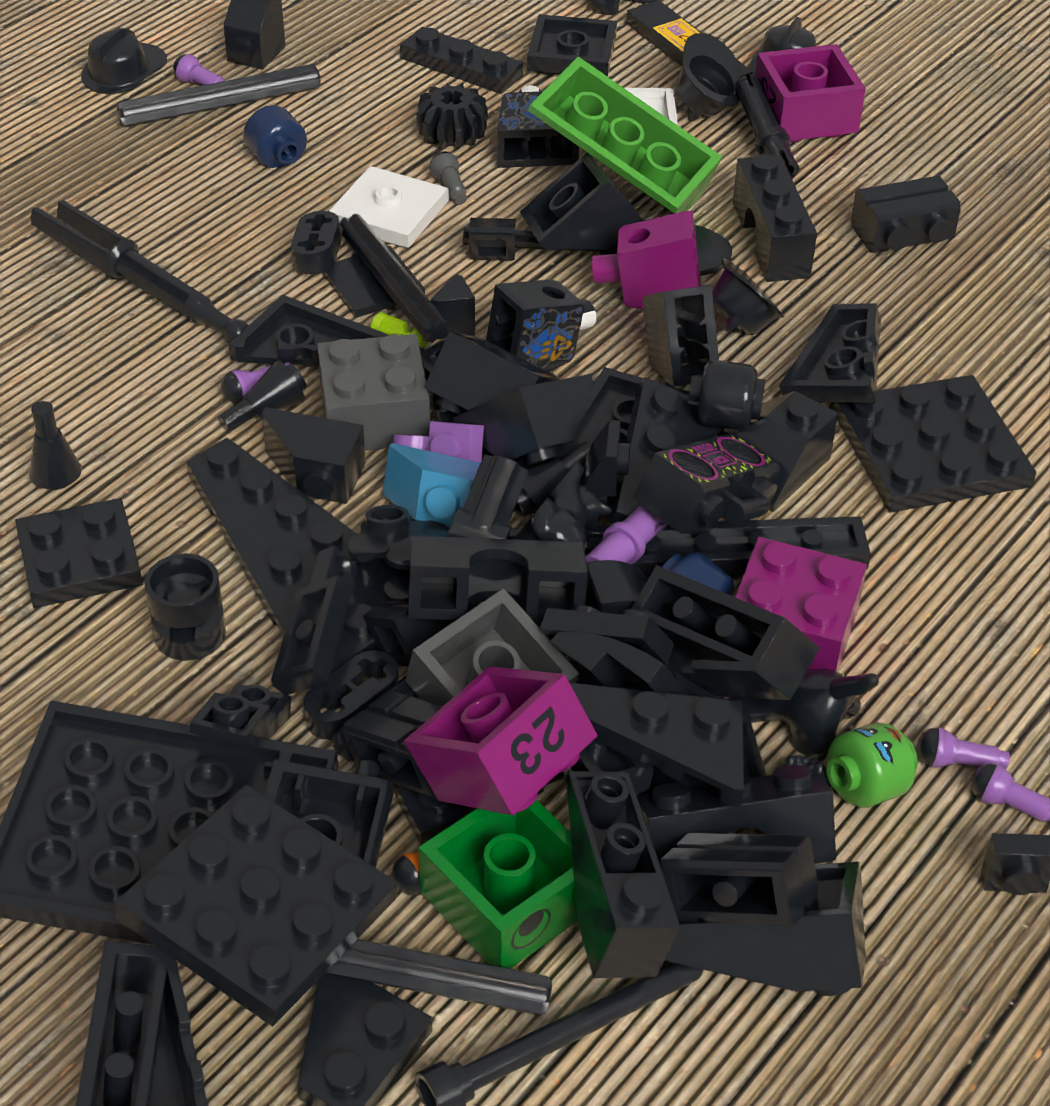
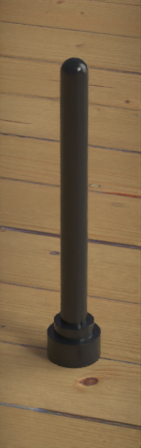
(456, 1084)

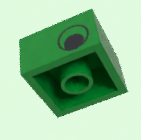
(502, 881)

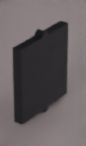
(359, 287)

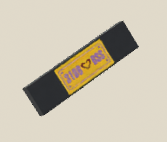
(667, 30)

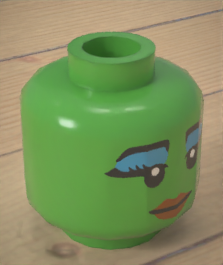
(871, 764)

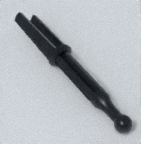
(121, 259)

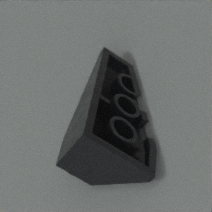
(816, 954)

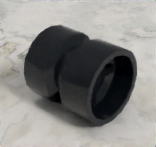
(185, 606)

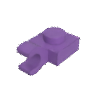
(449, 439)

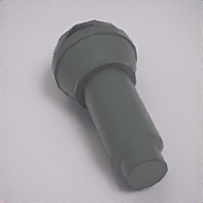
(445, 168)

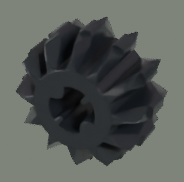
(452, 116)

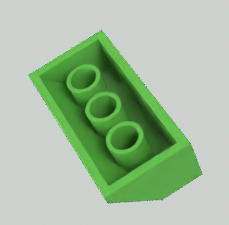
(627, 135)

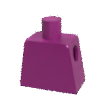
(652, 258)

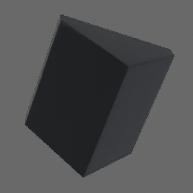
(492, 239)
(457, 306)

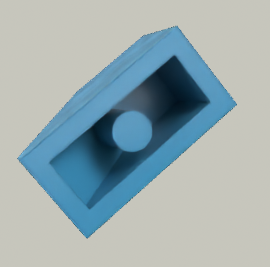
(428, 482)

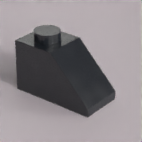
(254, 32)
(315, 453)

